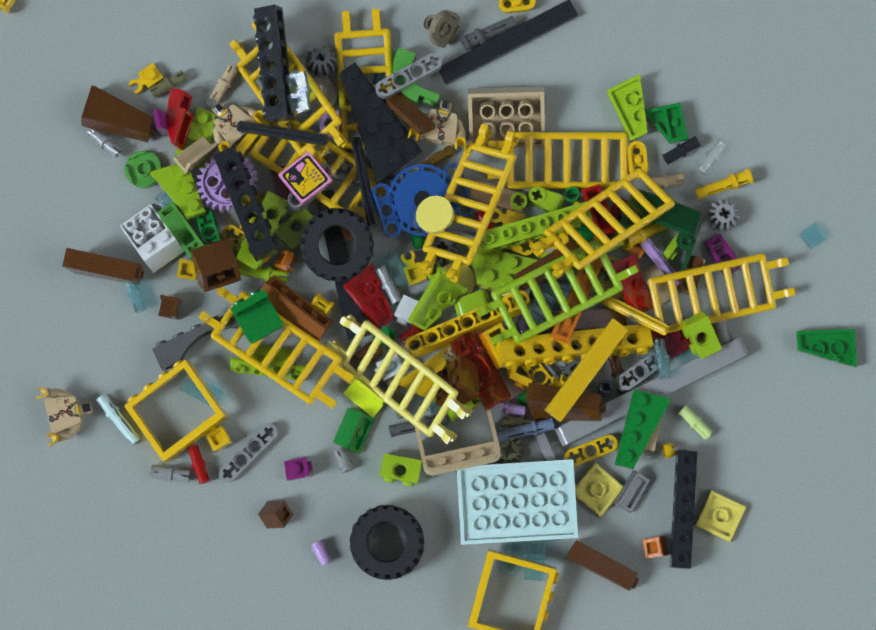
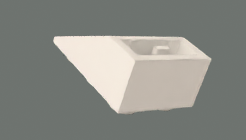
(151, 238)

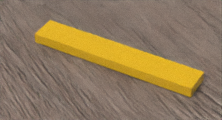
(586, 370)

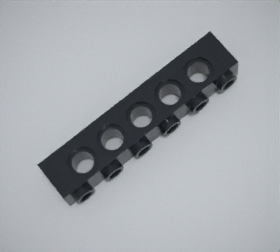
(278, 53)
(225, 161)
(683, 509)

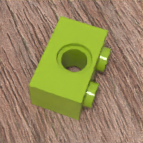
(285, 232)
(708, 343)
(391, 462)

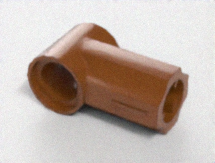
(693, 262)

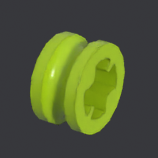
(522, 197)

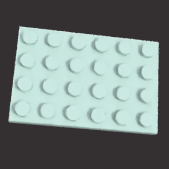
(517, 502)

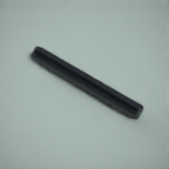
(282, 133)
(364, 181)

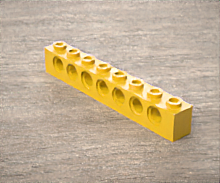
(508, 358)

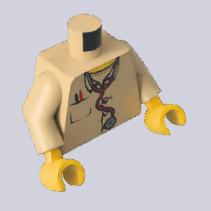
(225, 126)
(447, 130)
(63, 413)

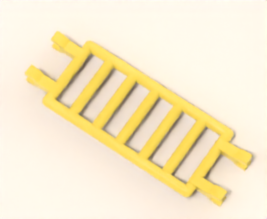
(451, 402)

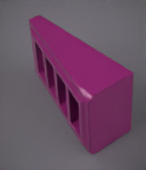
(161, 121)
(728, 251)

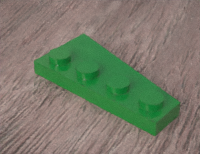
(641, 421)

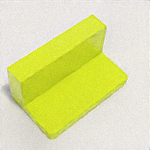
(364, 397)

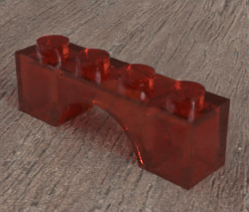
(492, 387)

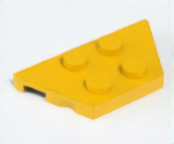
(435, 364)

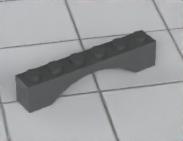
(175, 349)

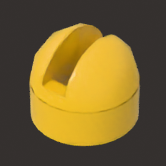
(667, 450)

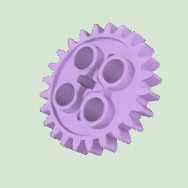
(212, 173)

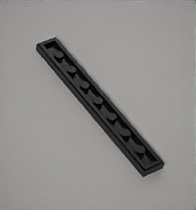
(507, 42)
(338, 253)

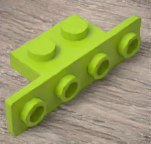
(240, 366)

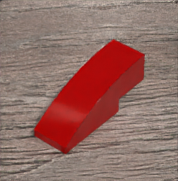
(179, 117)
(598, 219)

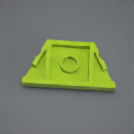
(498, 268)

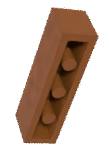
(297, 309)

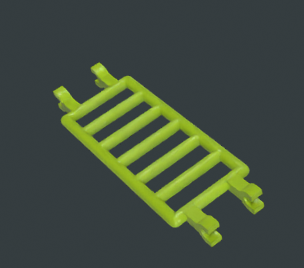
(568, 312)

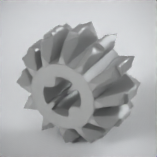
(720, 220)

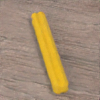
(636, 315)

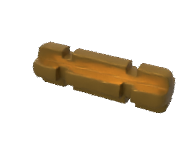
(438, 157)

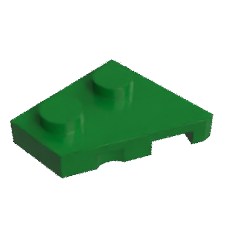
(669, 122)

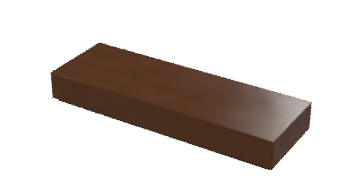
(410, 113)

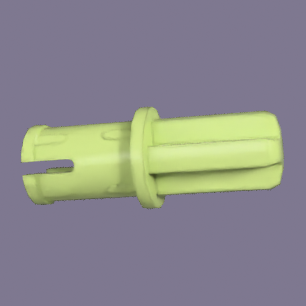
(696, 422)

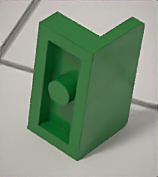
(353, 430)

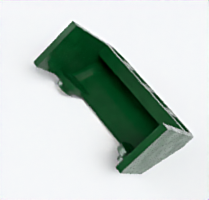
(679, 218)

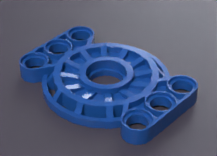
(402, 198)

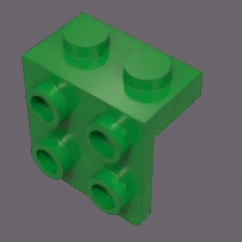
(256, 316)

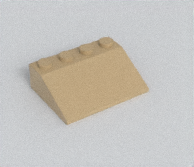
(507, 110)

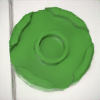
(139, 168)

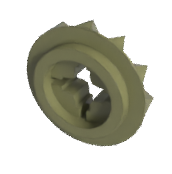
(517, 446)

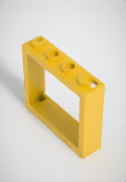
(219, 416)
(547, 596)

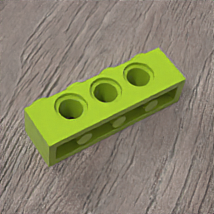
(278, 207)

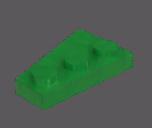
(833, 345)

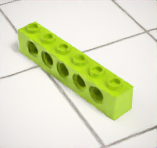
(526, 230)

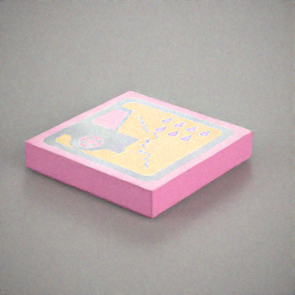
(305, 178)

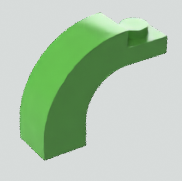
(414, 92)
(180, 228)

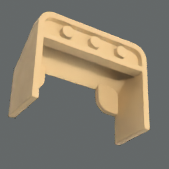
(462, 457)

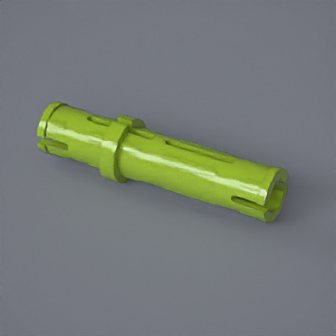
(264, 273)

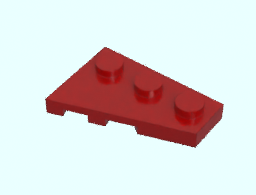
(634, 287)
(369, 297)

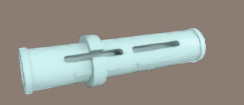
(115, 415)

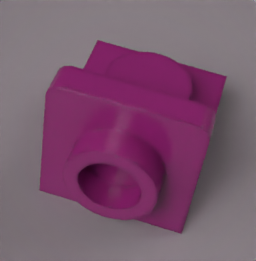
(298, 468)

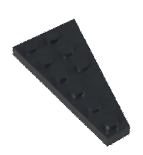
(378, 126)

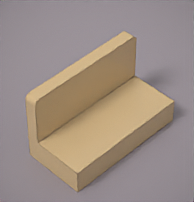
(195, 154)

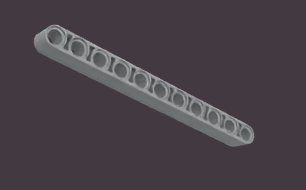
(680, 378)

